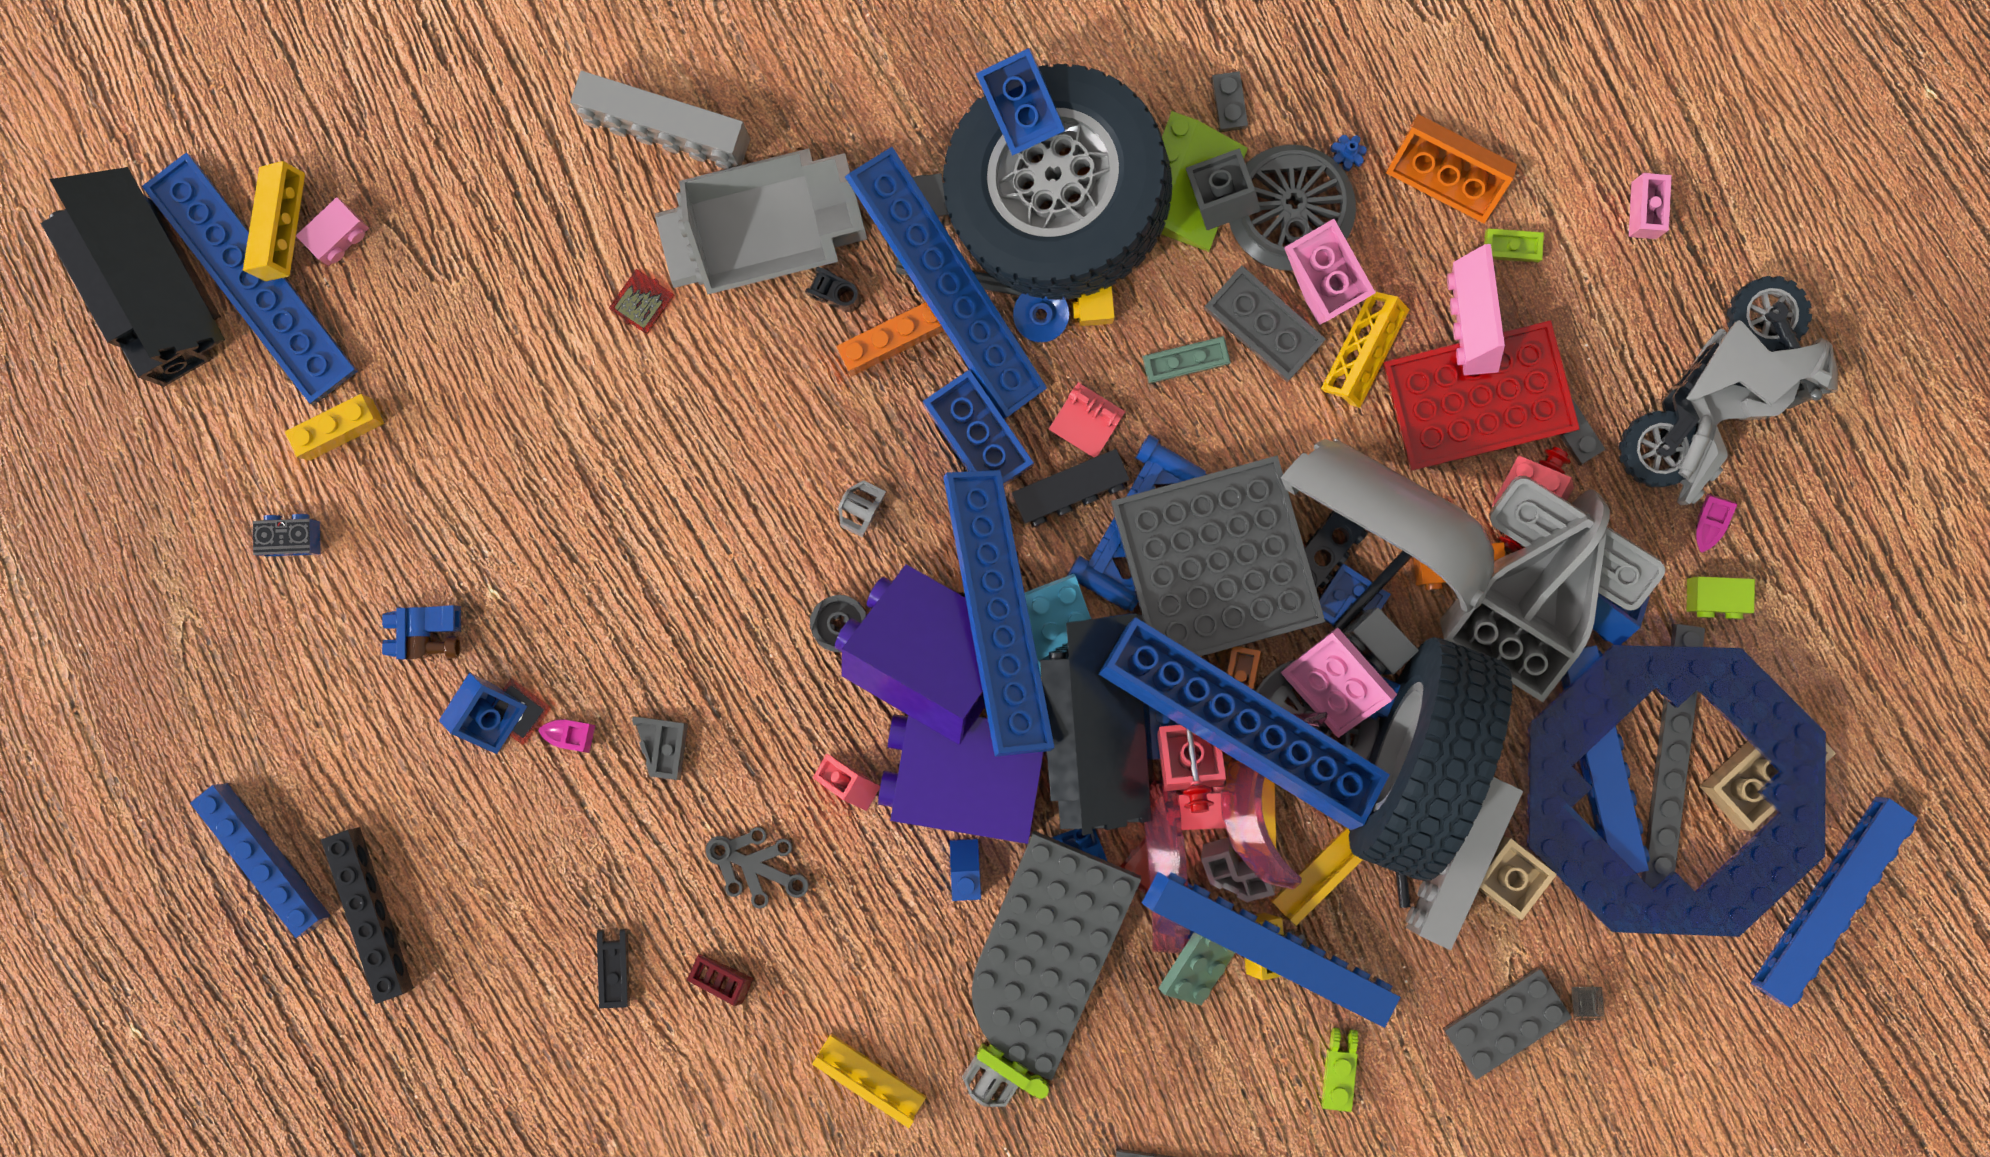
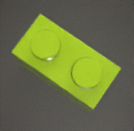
(1720, 595)

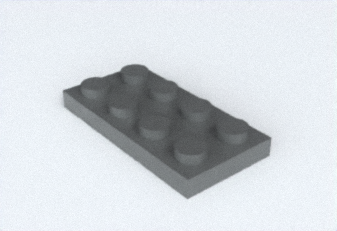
(1264, 323)
(1507, 1023)

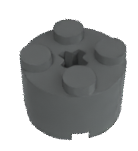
(829, 610)

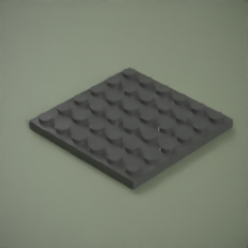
(1219, 558)

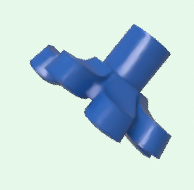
(1348, 152)

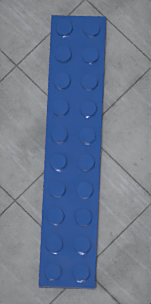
(946, 281)
(268, 307)
(998, 613)

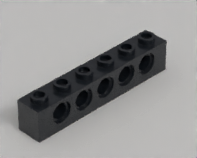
(1335, 553)
(367, 914)

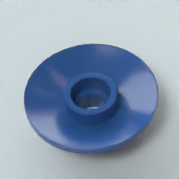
(1040, 330)

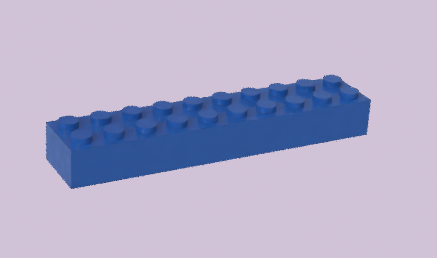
(1244, 724)

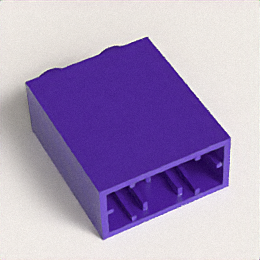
(916, 653)
(961, 784)

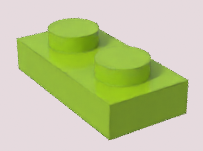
(1515, 245)

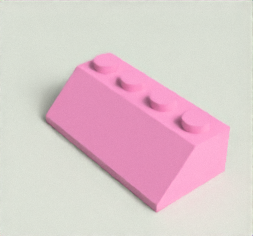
(1476, 312)

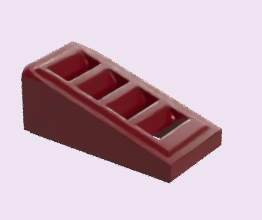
(744, 981)

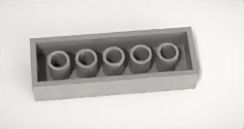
(660, 120)
(1449, 896)

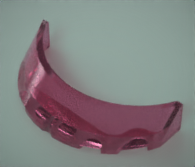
(1245, 821)
(1165, 855)

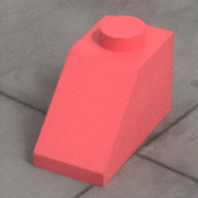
(846, 782)

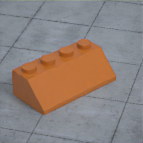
(1451, 168)

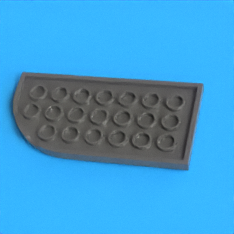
(1048, 950)

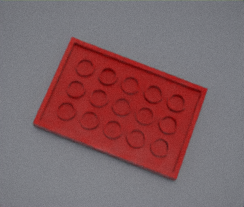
(1462, 416)

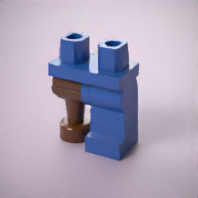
(415, 628)

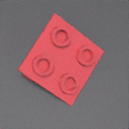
(1086, 420)

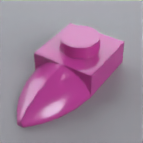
(1713, 521)
(568, 734)

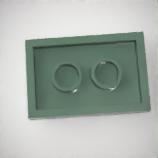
(1196, 970)

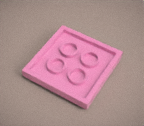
(1338, 681)

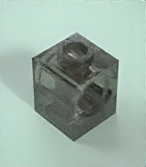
(1587, 1004)

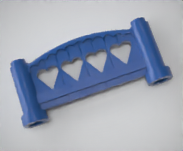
(1100, 572)

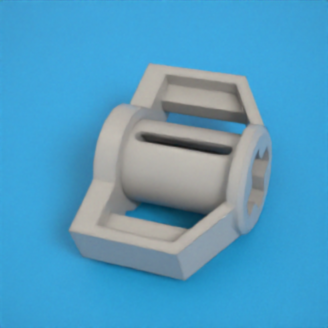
(860, 507)
(987, 1085)

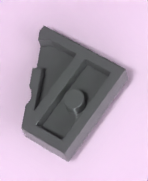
(662, 745)

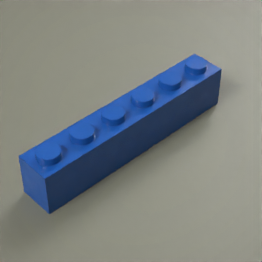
(260, 859)

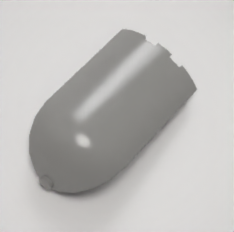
(1399, 513)

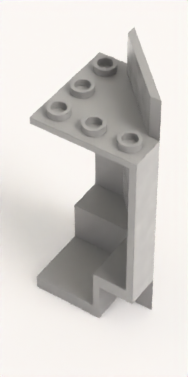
(760, 221)

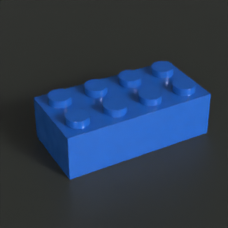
(977, 429)

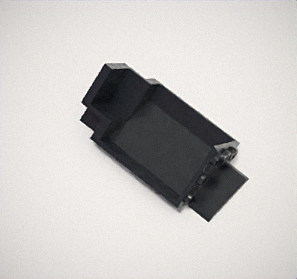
(133, 274)
(1098, 733)

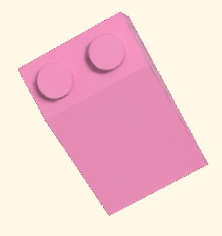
(1328, 272)

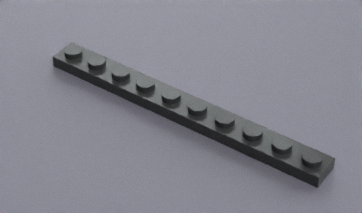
(1670, 773)

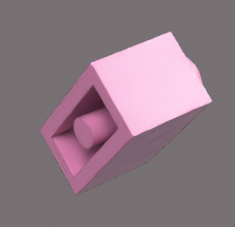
(1650, 206)
(332, 232)

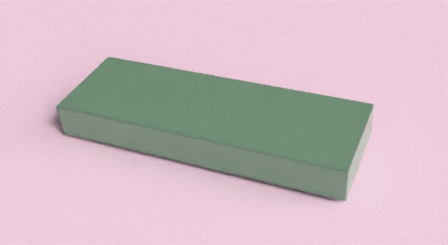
(1186, 360)

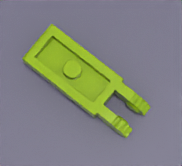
(1013, 1071)
(1340, 1072)

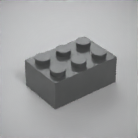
(1379, 641)

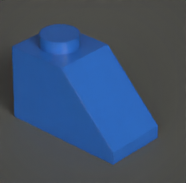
(965, 870)

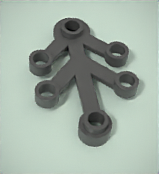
(753, 865)

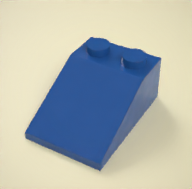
(1020, 101)

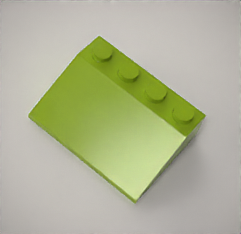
(1188, 144)

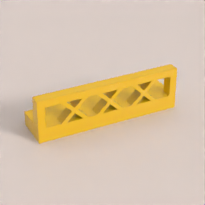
(1363, 371)
(1318, 879)
(869, 1080)

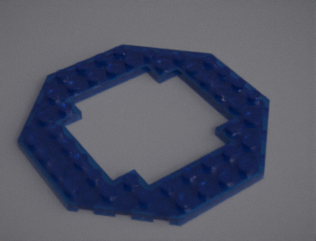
(1756, 872)

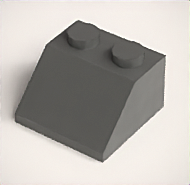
(1223, 189)

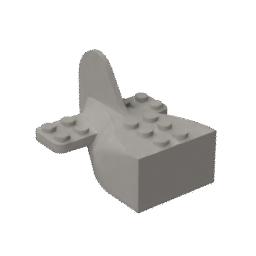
(1547, 594)

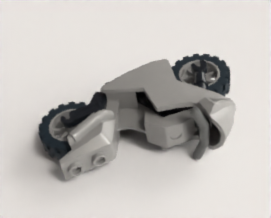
(1733, 377)

